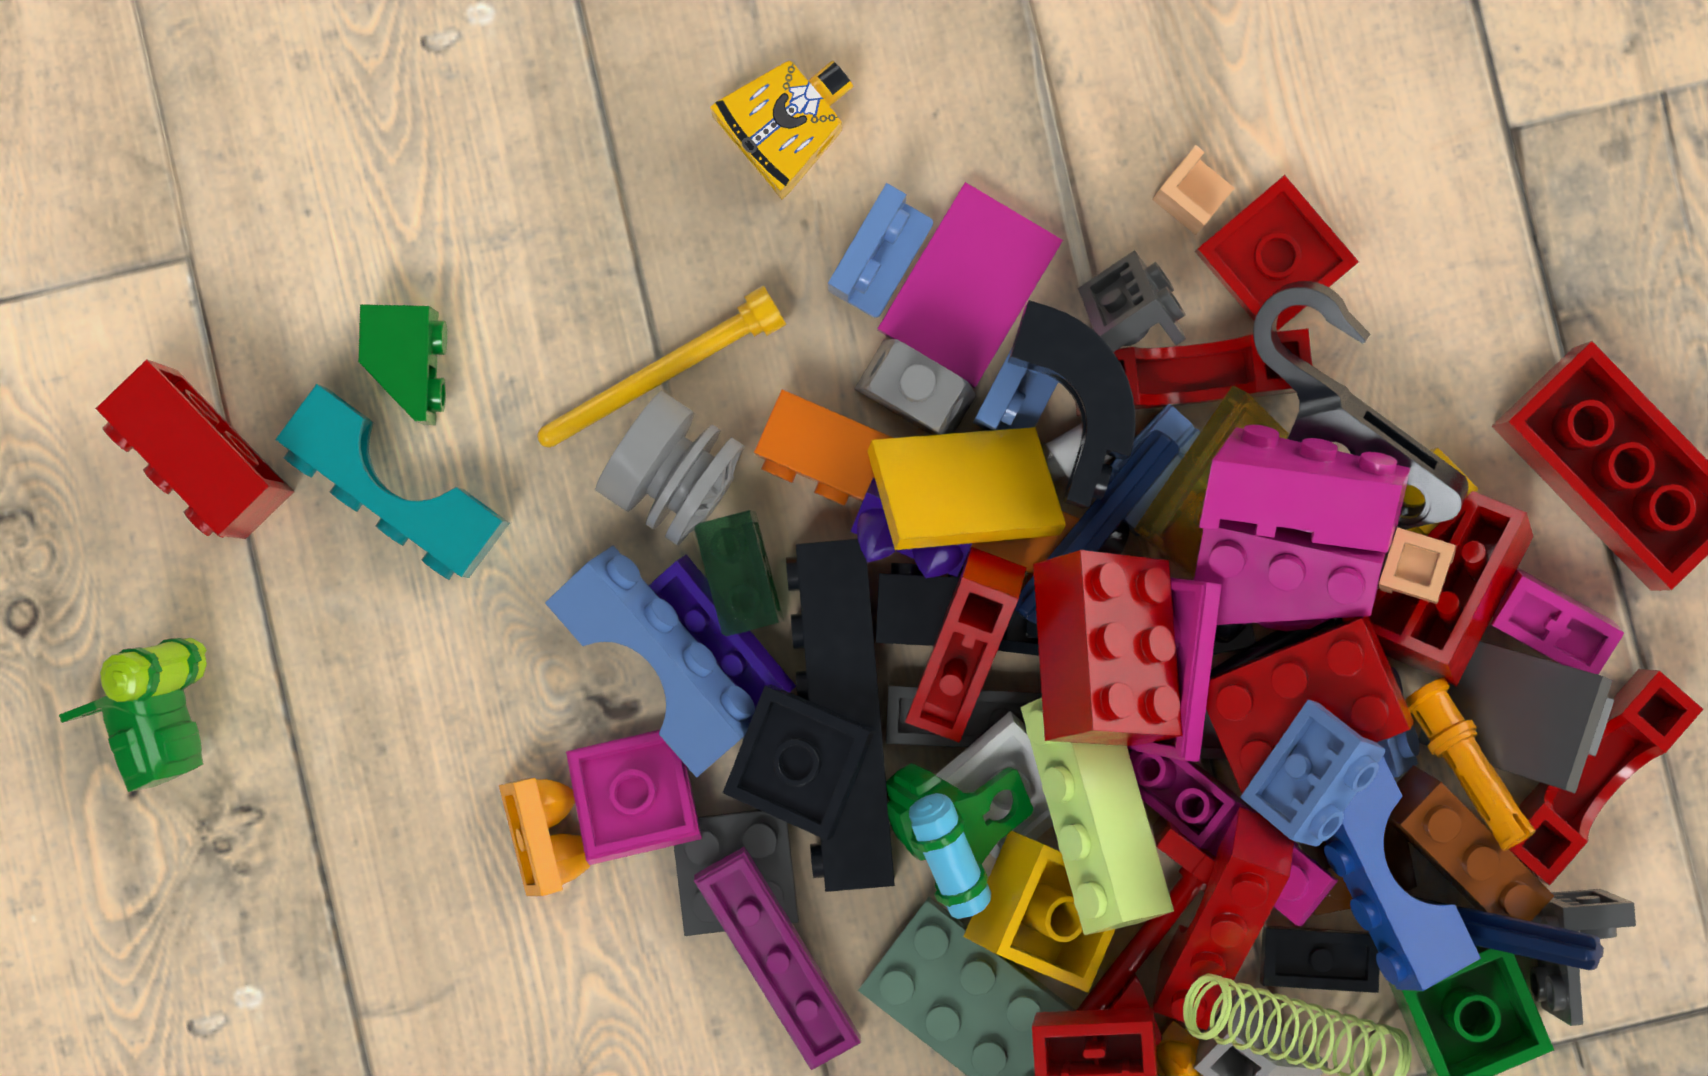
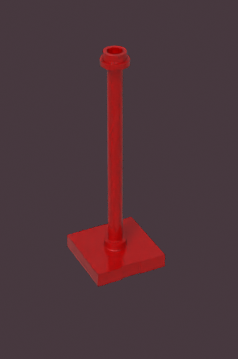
(1195, 872)

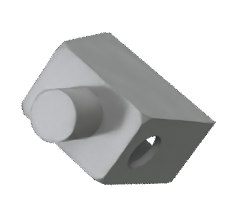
(916, 388)

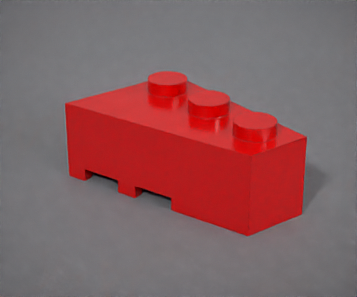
(1445, 635)

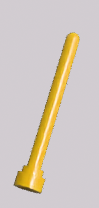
(754, 317)

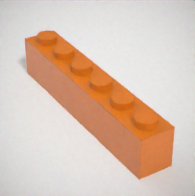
(834, 454)

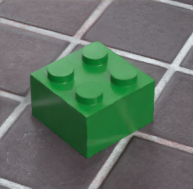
(1475, 1019)

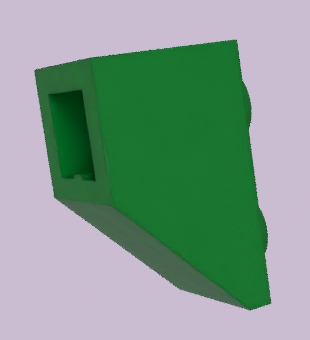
(401, 354)

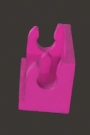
(1556, 624)

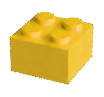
(1036, 917)

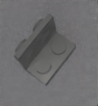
(1583, 911)

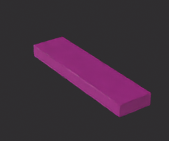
(777, 958)

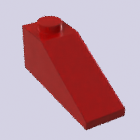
(966, 644)

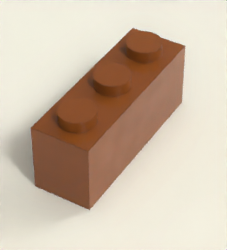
(1465, 849)

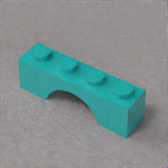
(335, 441)

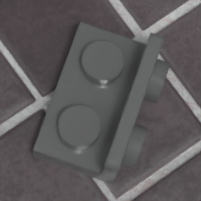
(1129, 301)

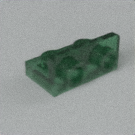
(739, 573)

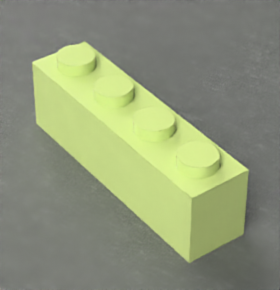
(1099, 829)

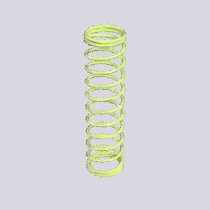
(1190, 1014)

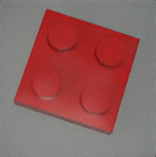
(1273, 245)

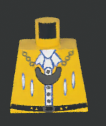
(784, 121)

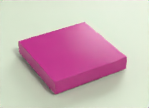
(631, 797)

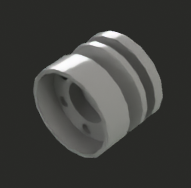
(670, 468)

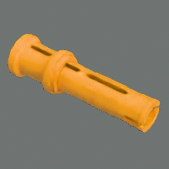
(1455, 742)

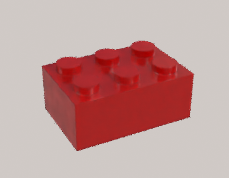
(192, 451)
(1107, 649)
(1335, 668)

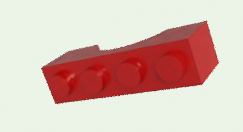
(1205, 370)
(1641, 726)
(1239, 897)

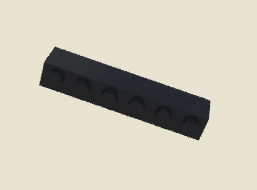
(843, 678)

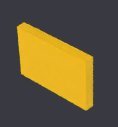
(965, 488)

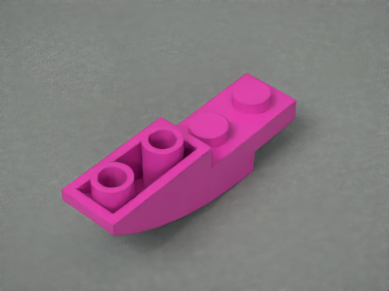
(1203, 812)

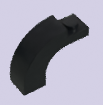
(1091, 372)

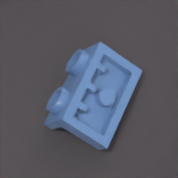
(880, 253)
(1015, 398)
(1313, 775)

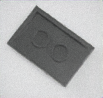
(1530, 713)

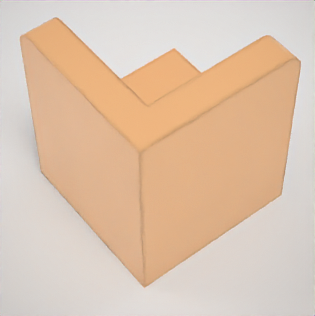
(1193, 192)
(1417, 565)

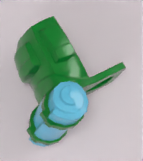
(950, 832)

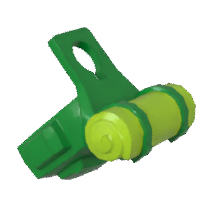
(149, 711)

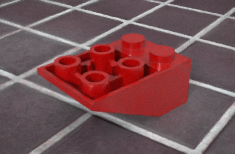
(1095, 1043)

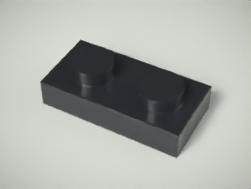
(1318, 959)

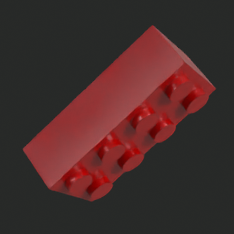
(1615, 464)

